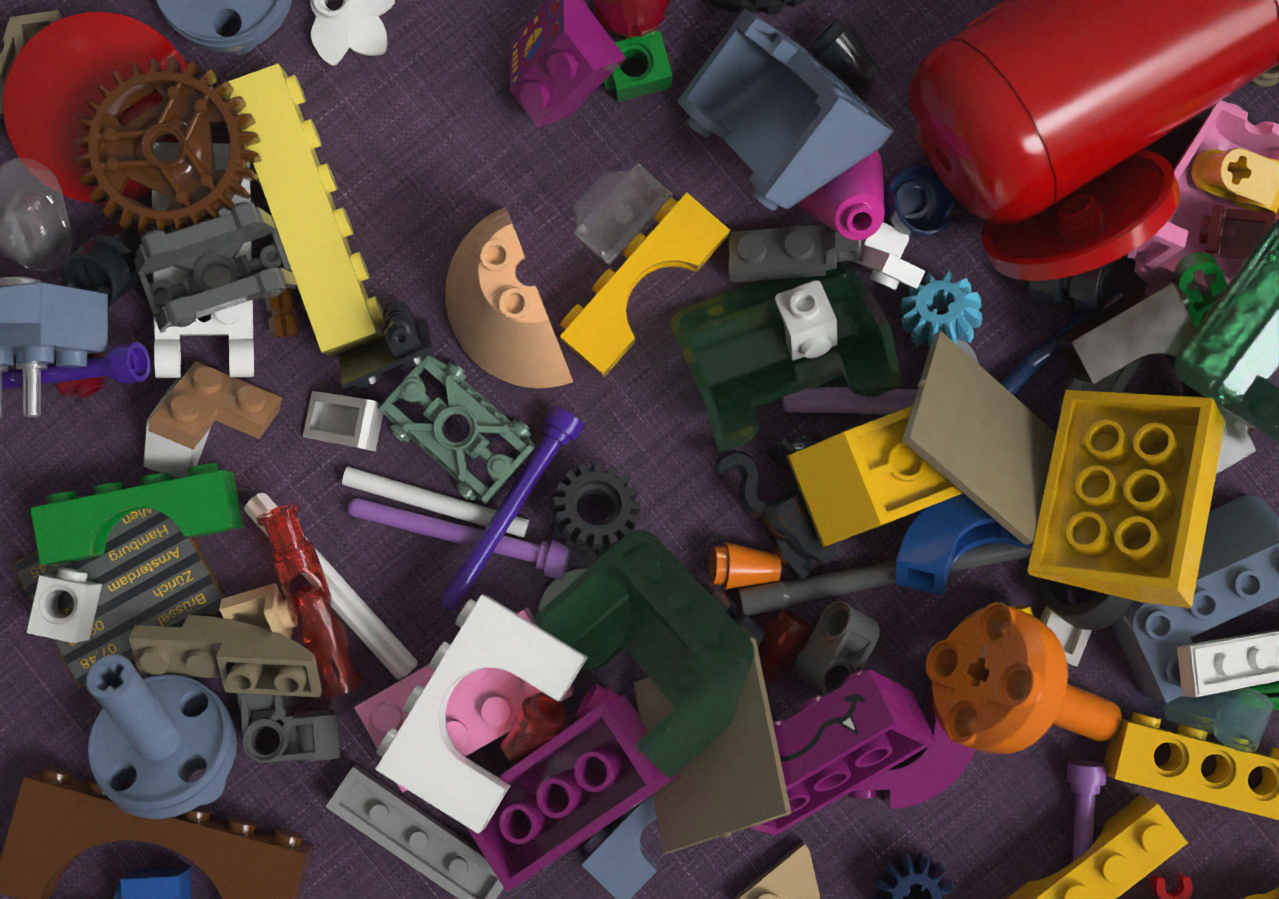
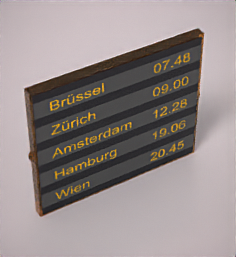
(146, 579)

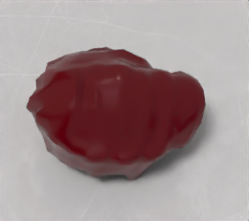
(629, 17)

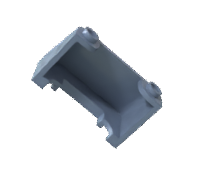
(780, 112)

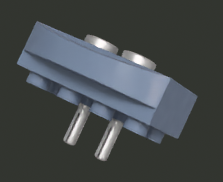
(44, 323)

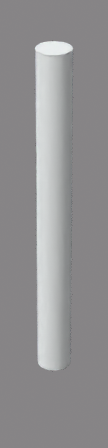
(427, 499)

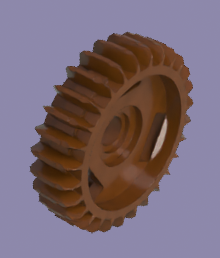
(190, 177)

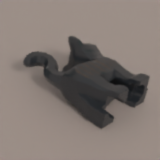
(786, 516)

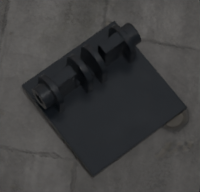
(403, 345)

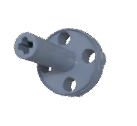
(203, 21)
(151, 736)

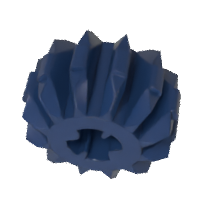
(926, 877)

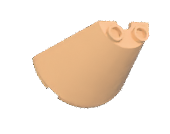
(496, 315)

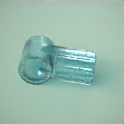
(1233, 717)

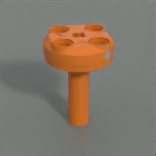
(1006, 683)

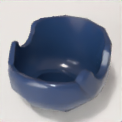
(917, 201)

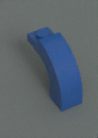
(941, 537)

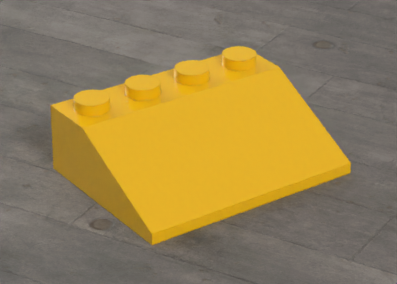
(1129, 495)

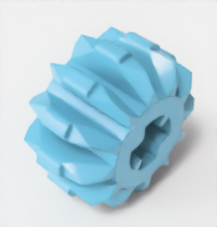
(955, 299)

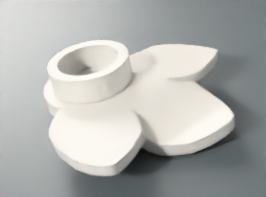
(351, 26)

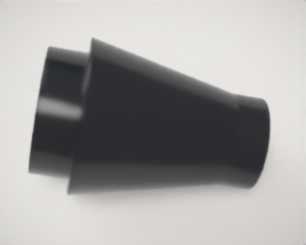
(845, 53)

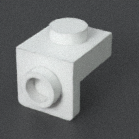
(882, 256)
(807, 320)

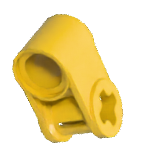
(1239, 177)

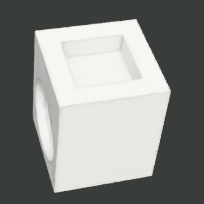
(45, 615)

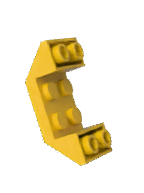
(866, 479)

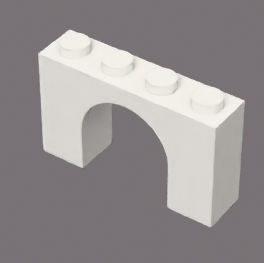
(422, 752)

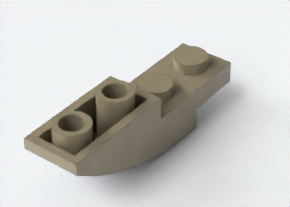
(239, 653)

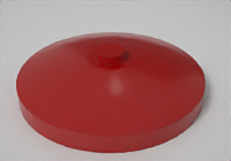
(61, 72)
(1090, 225)

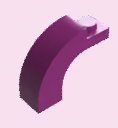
(923, 773)

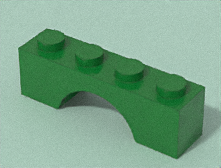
(79, 527)

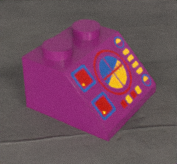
(560, 60)

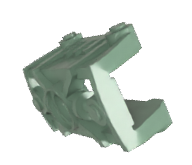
(482, 418)

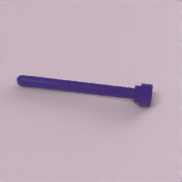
(124, 363)
(558, 431)

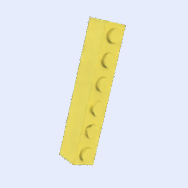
(306, 215)

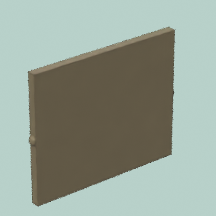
(980, 438)
(730, 781)

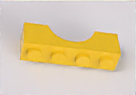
(682, 239)
(1123, 854)

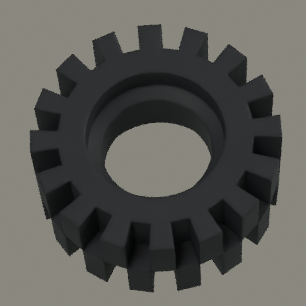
(597, 482)

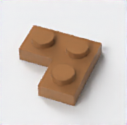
(208, 397)

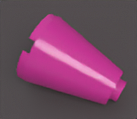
(851, 201)

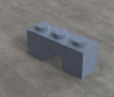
(617, 855)

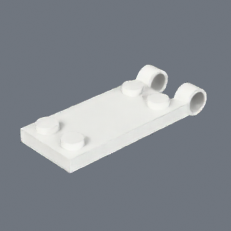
(232, 321)

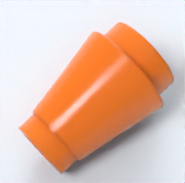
(742, 566)

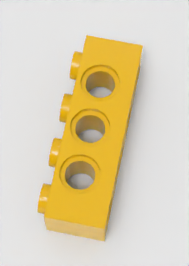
(1132, 760)

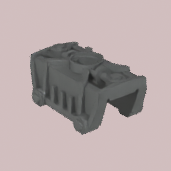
(208, 245)

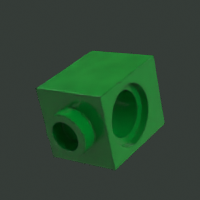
(652, 53)

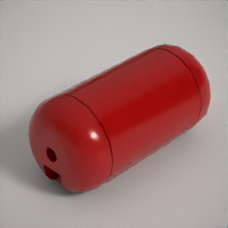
(1071, 88)

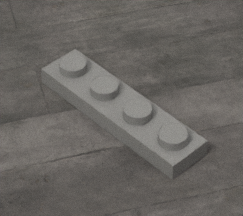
(414, 836)

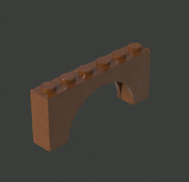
(65, 816)

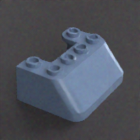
(1233, 577)

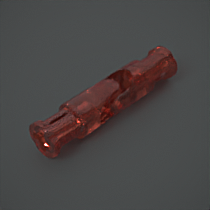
(321, 629)

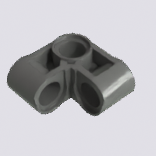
(837, 647)
(302, 735)

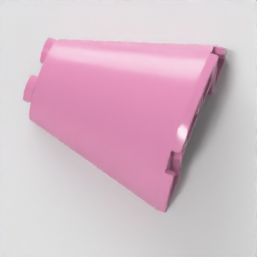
(1222, 129)

